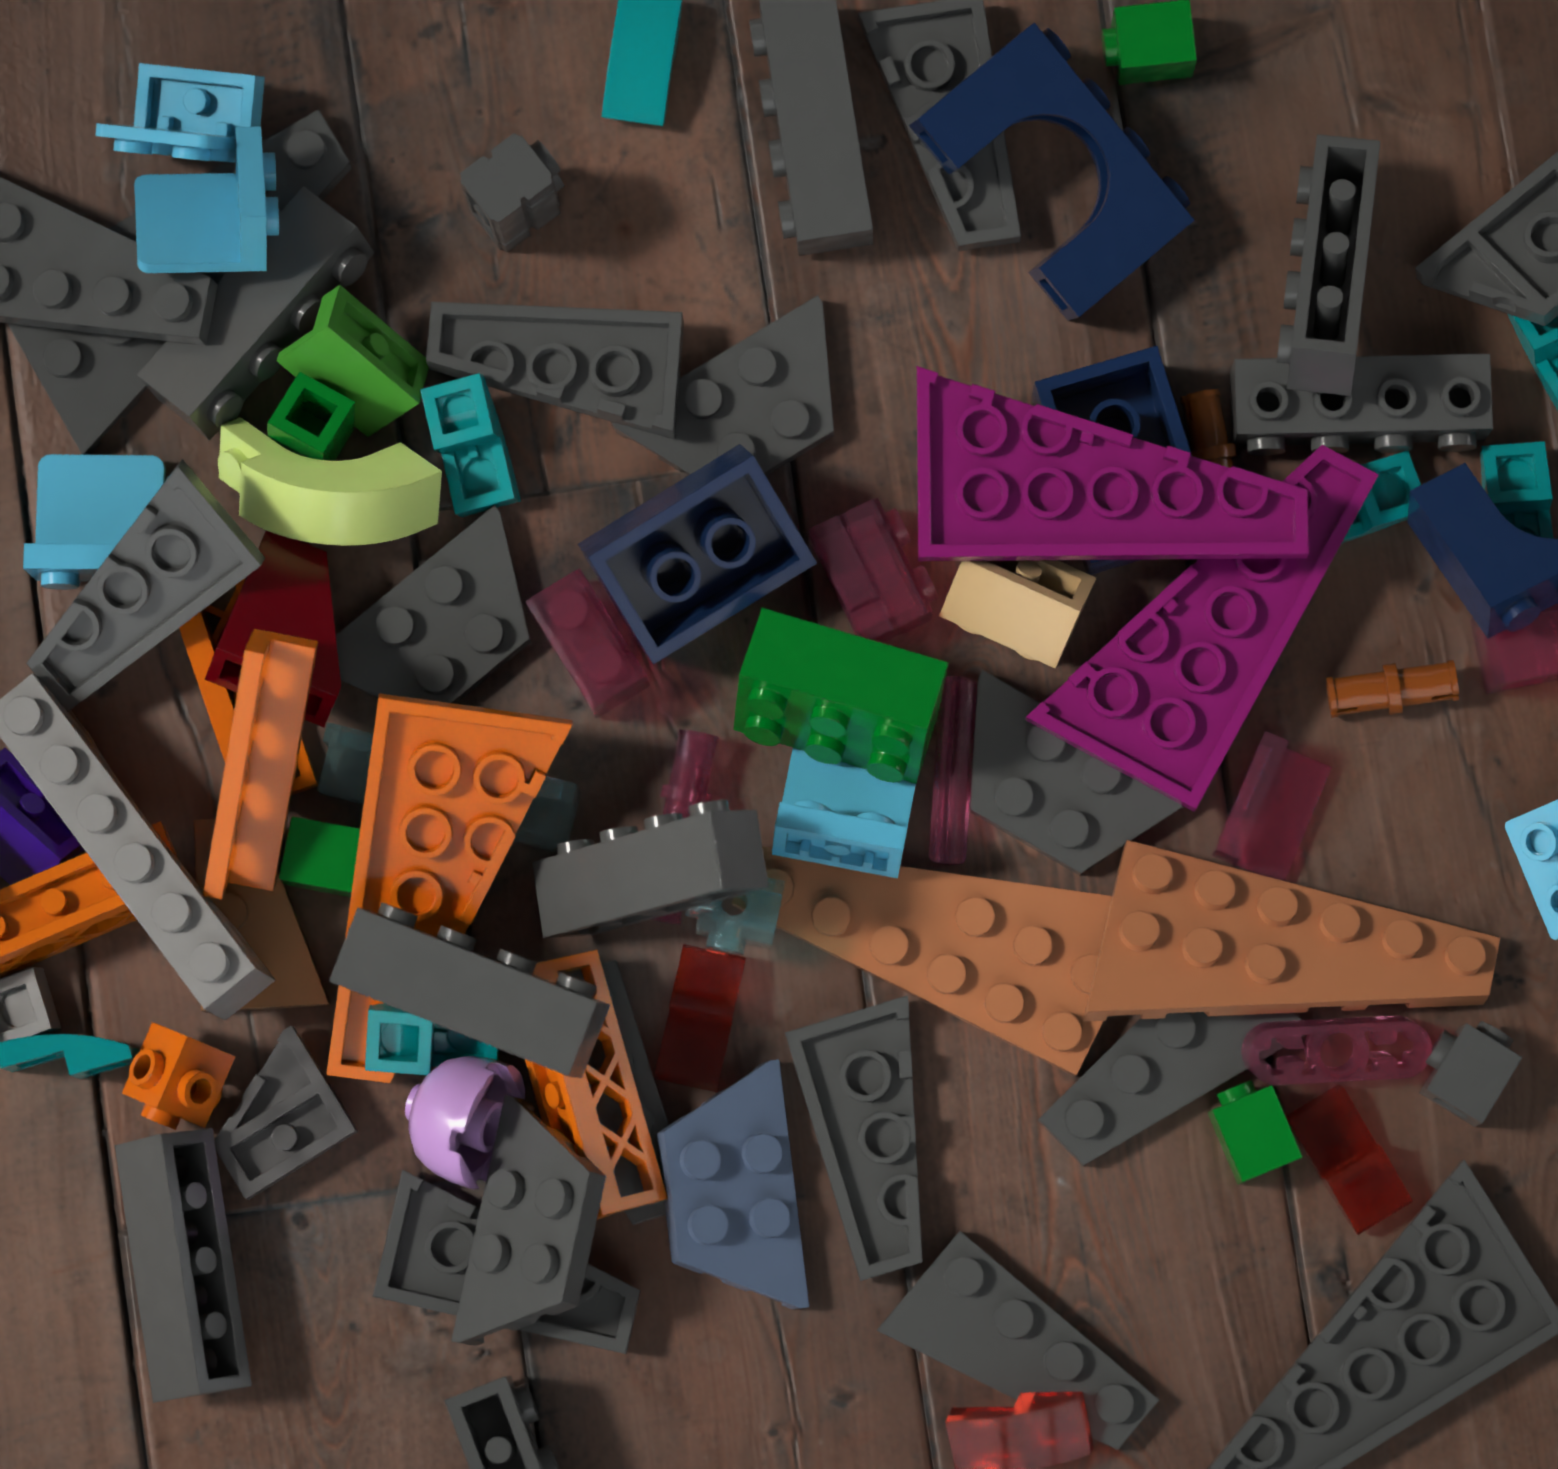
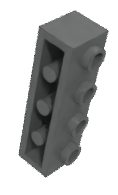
(815, 125)
(1333, 265)
(259, 315)
(1390, 405)
(650, 871)
(469, 991)
(182, 1265)
(496, 1427)

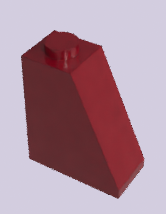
(288, 598)

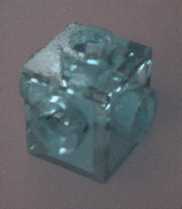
(751, 927)

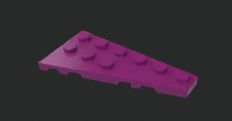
(1058, 487)
(1194, 660)

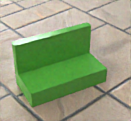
(359, 359)

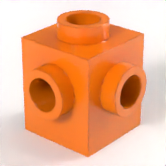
(177, 1077)

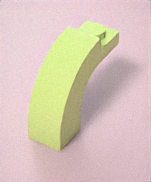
(328, 500)

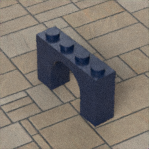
(1133, 205)
(1488, 561)

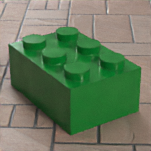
(838, 696)

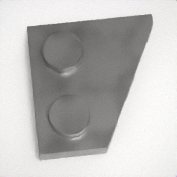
(282, 1120)

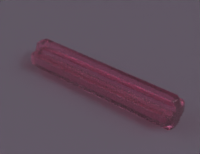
(953, 771)

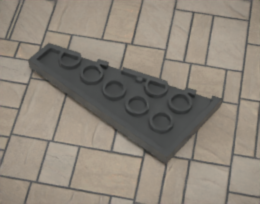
(87, 279)
(1414, 1334)

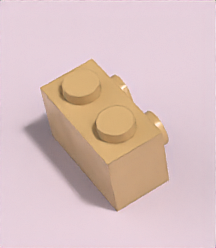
(1020, 604)

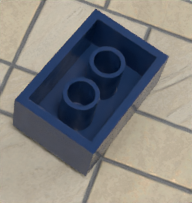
(1122, 394)
(697, 553)

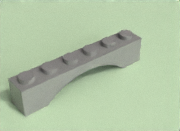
(129, 852)

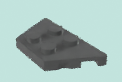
(1506, 253)
(758, 394)
(441, 623)
(1049, 789)
(529, 1228)

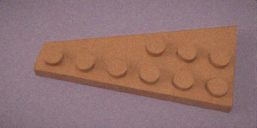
(1250, 944)
(970, 945)

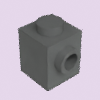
(1470, 1070)

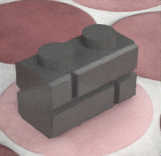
(513, 190)

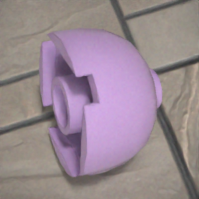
(458, 1116)

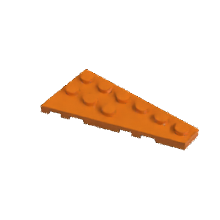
(437, 825)

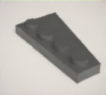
(923, 57)
(154, 580)
(1150, 1076)

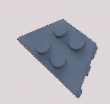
(735, 1190)

